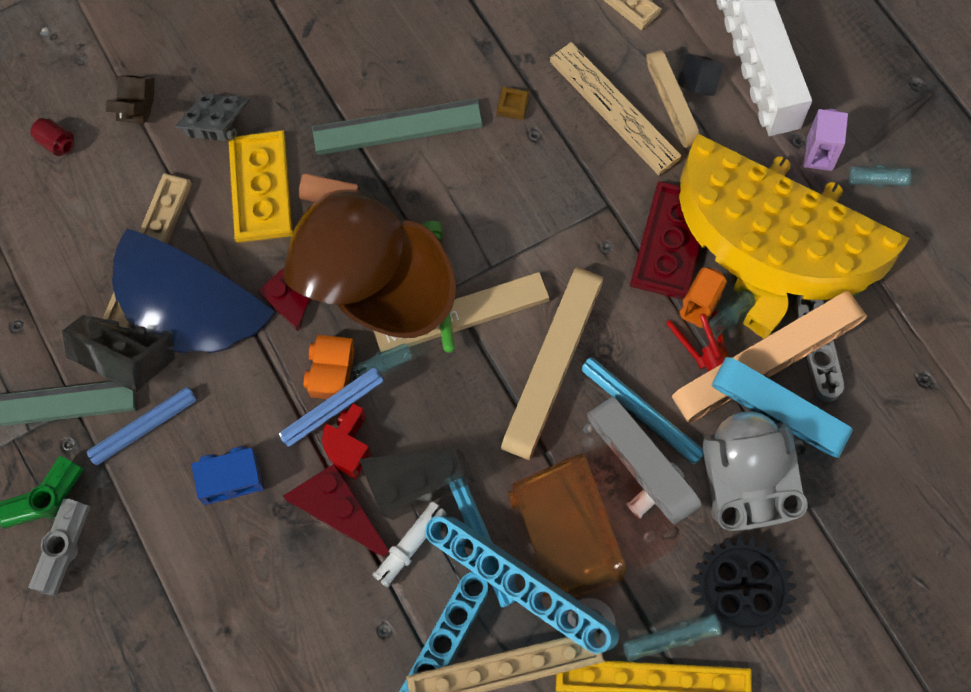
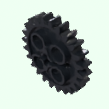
(739, 560)

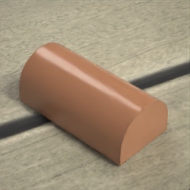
(314, 187)

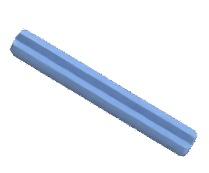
(331, 407)
(141, 426)

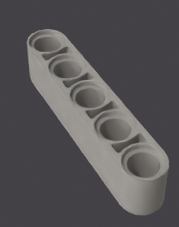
(644, 460)

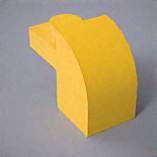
(767, 310)

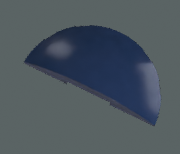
(182, 296)

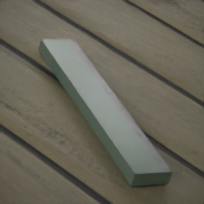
(397, 126)
(65, 403)

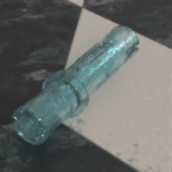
(673, 637)

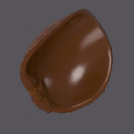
(343, 248)
(416, 295)

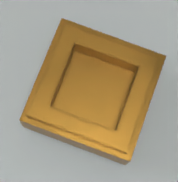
(513, 103)

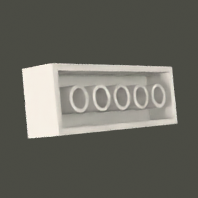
(768, 63)

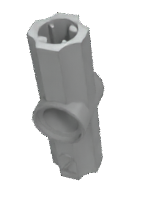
(52, 566)

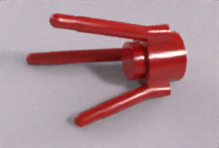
(713, 354)

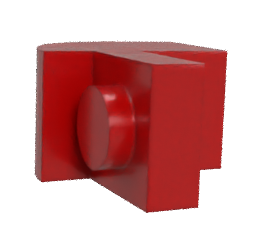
(340, 442)

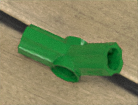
(28, 506)

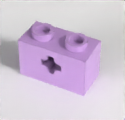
(826, 139)

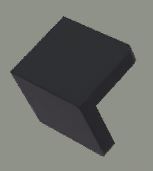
(700, 74)

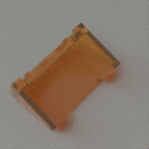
(569, 527)

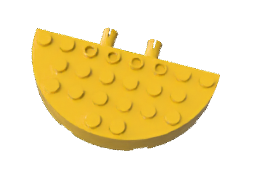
(780, 230)

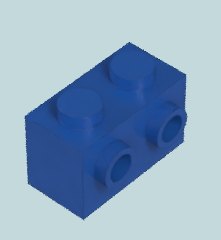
(227, 475)

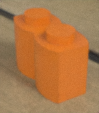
(703, 296)
(330, 366)

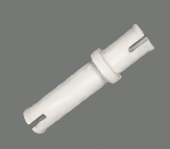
(407, 546)

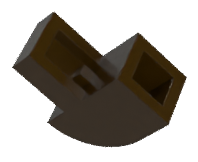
(133, 99)

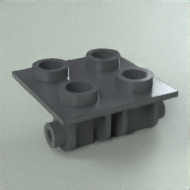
(212, 117)

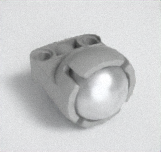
(754, 470)

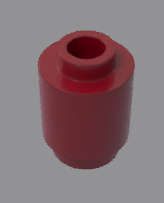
(52, 136)

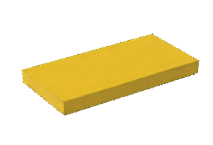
(260, 187)

